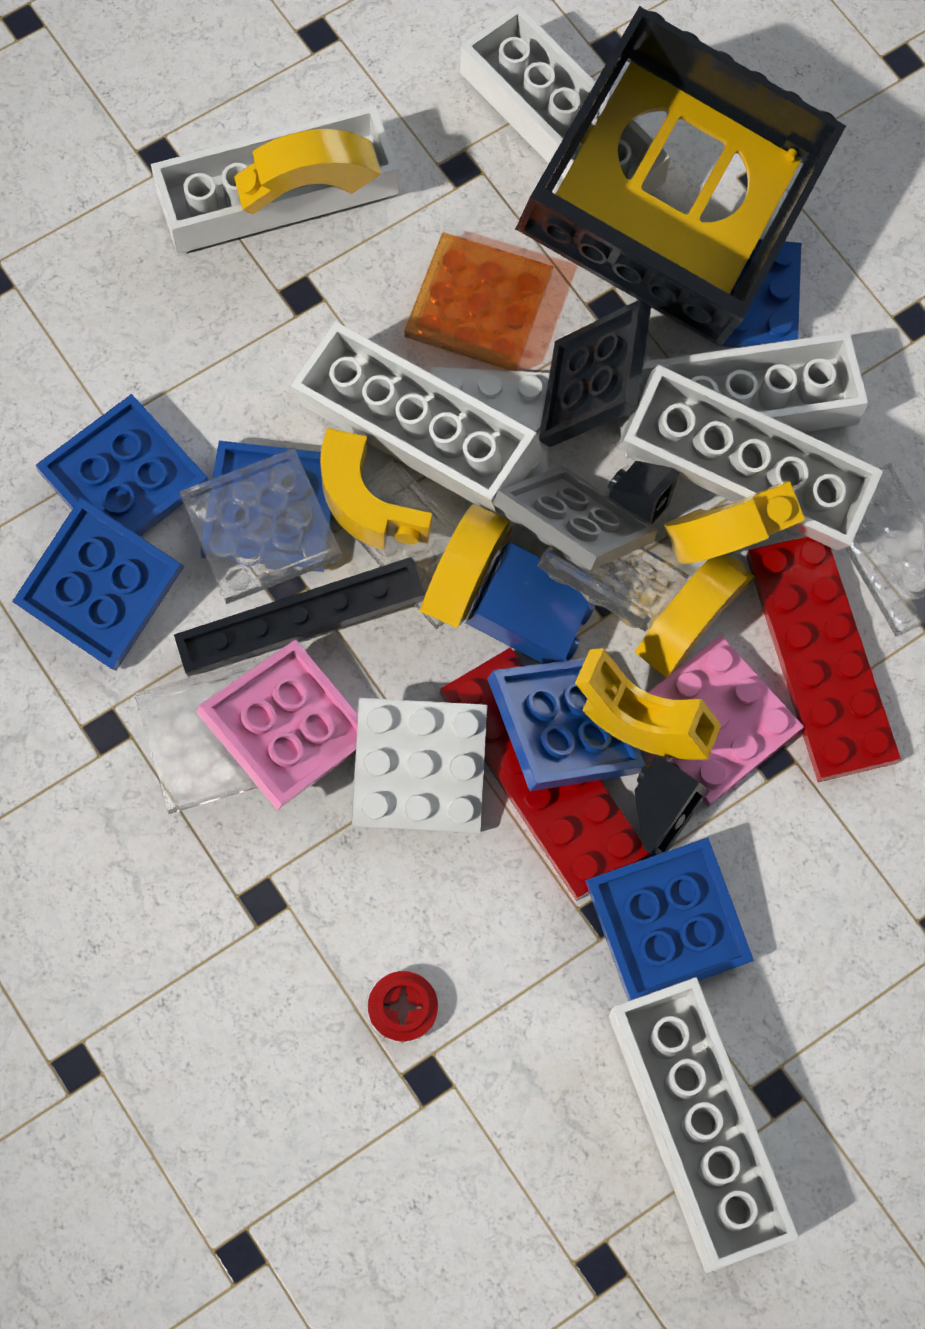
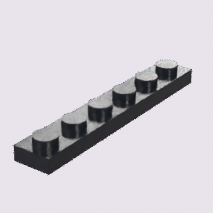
(299, 616)

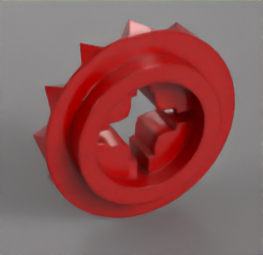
(388, 991)

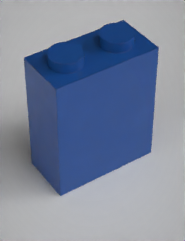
(529, 608)

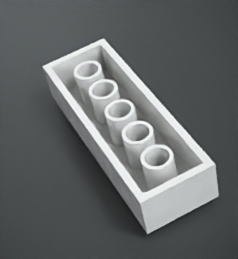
(543, 90)
(203, 199)
(796, 382)
(416, 417)
(746, 452)
(702, 1125)

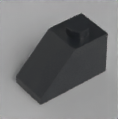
(644, 489)
(665, 803)

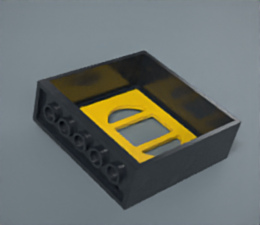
(640, 241)

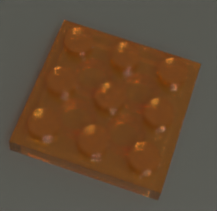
(478, 301)

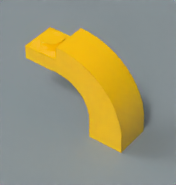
(306, 159)
(354, 506)
(733, 526)
(465, 565)
(693, 612)
(641, 719)

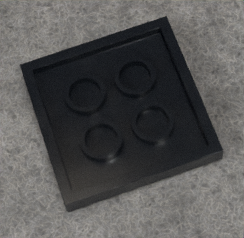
(595, 374)

